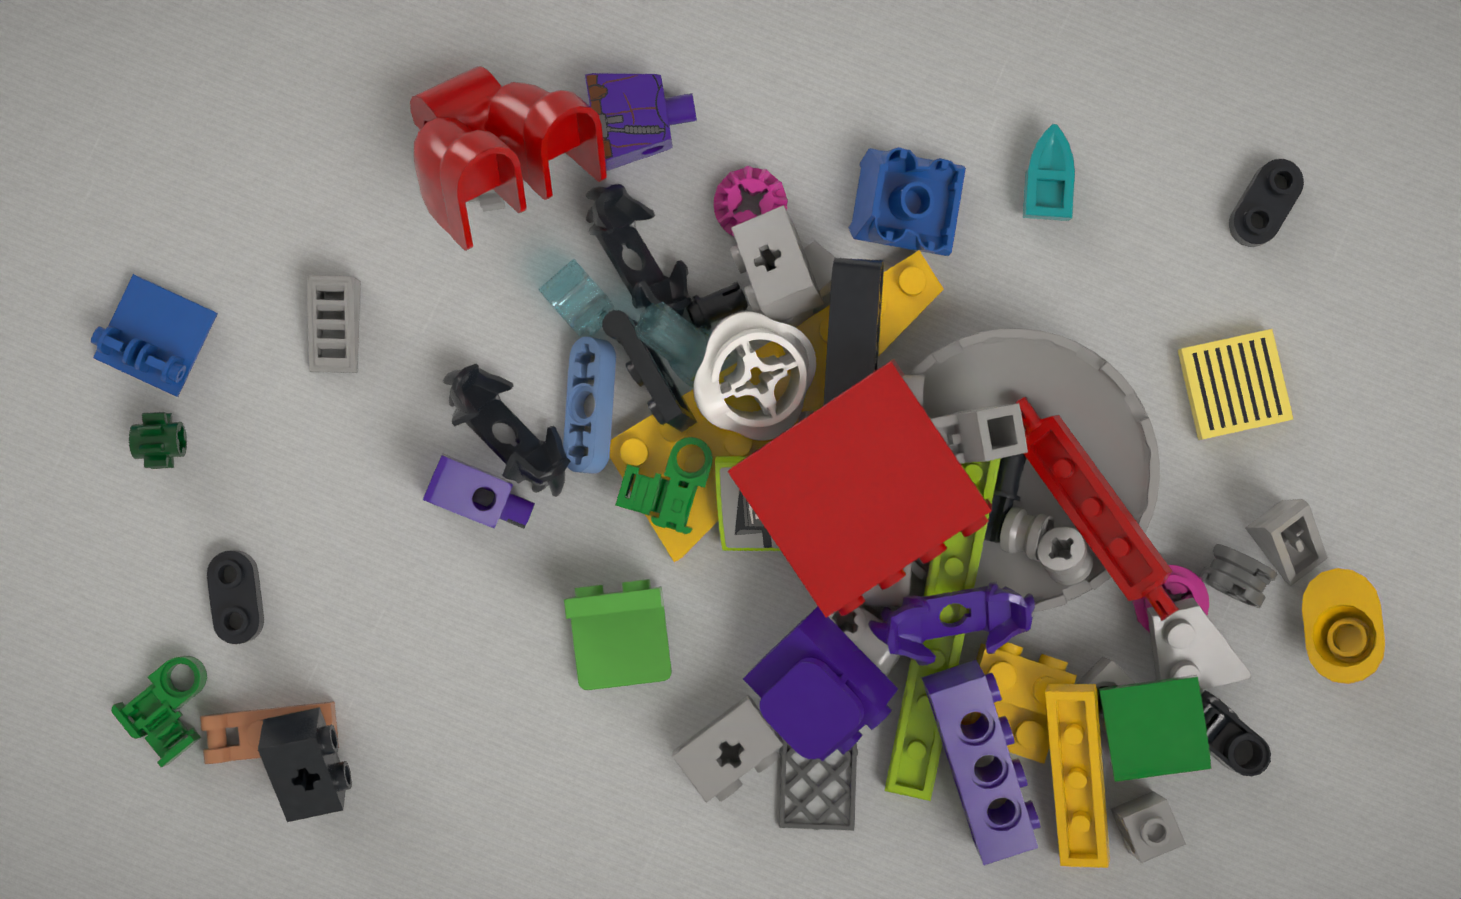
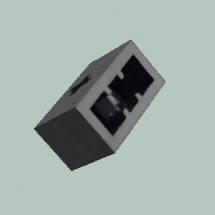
(304, 764)

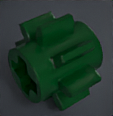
(158, 440)

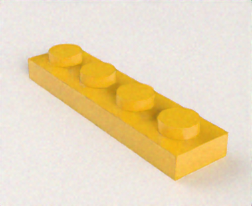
(1077, 775)

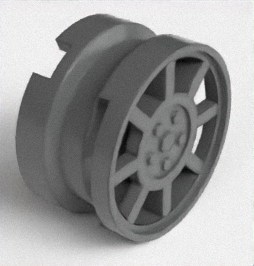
(1238, 575)

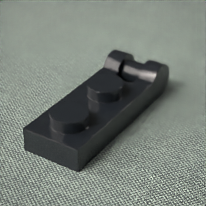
(649, 370)

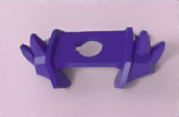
(990, 609)

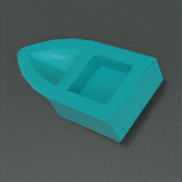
(1050, 178)

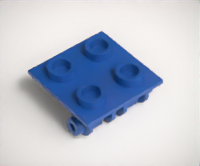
(154, 335)

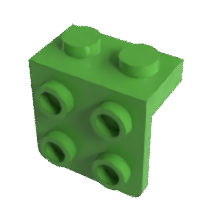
(619, 635)

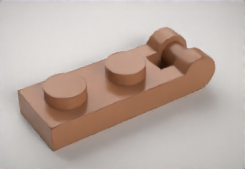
(249, 729)

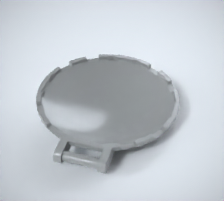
(1093, 403)

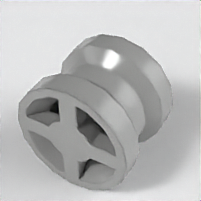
(1024, 531)
(1071, 566)

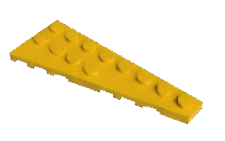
(647, 445)

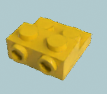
(1022, 692)

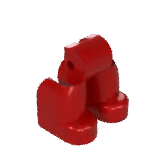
(494, 138)

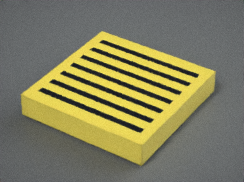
(1235, 384)

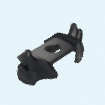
(614, 226)
(480, 407)

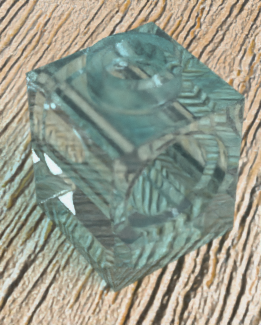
(577, 299)

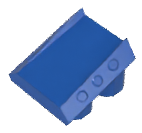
(907, 201)

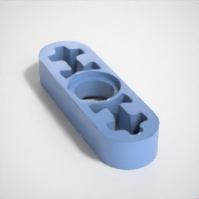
(578, 389)

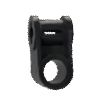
(1226, 732)

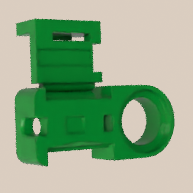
(666, 495)
(154, 712)

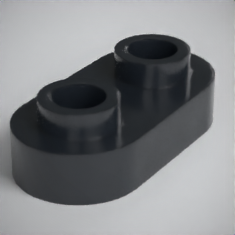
(1266, 200)
(239, 596)

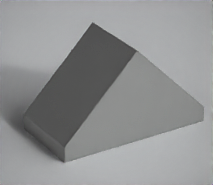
(1289, 539)

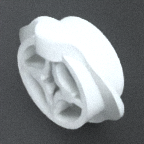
(775, 416)

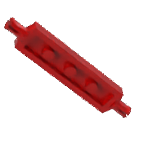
(1096, 510)

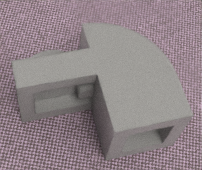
(984, 433)

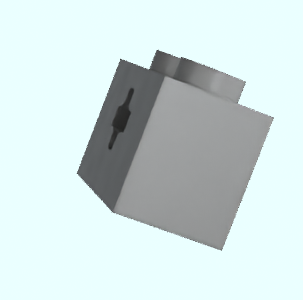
(770, 242)
(701, 753)

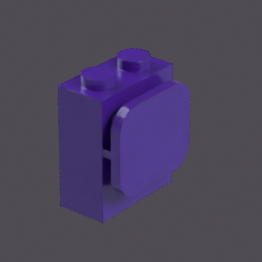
(820, 689)

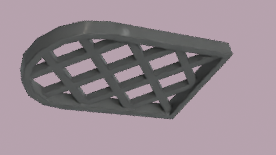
(817, 824)

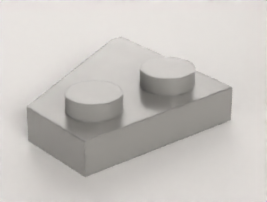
(1192, 645)

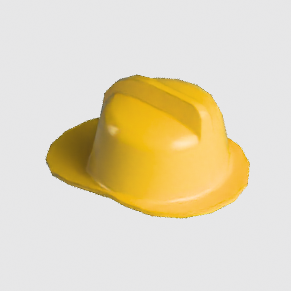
(1343, 626)

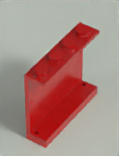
(860, 491)

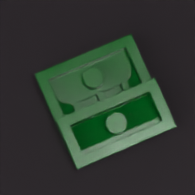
(1155, 728)

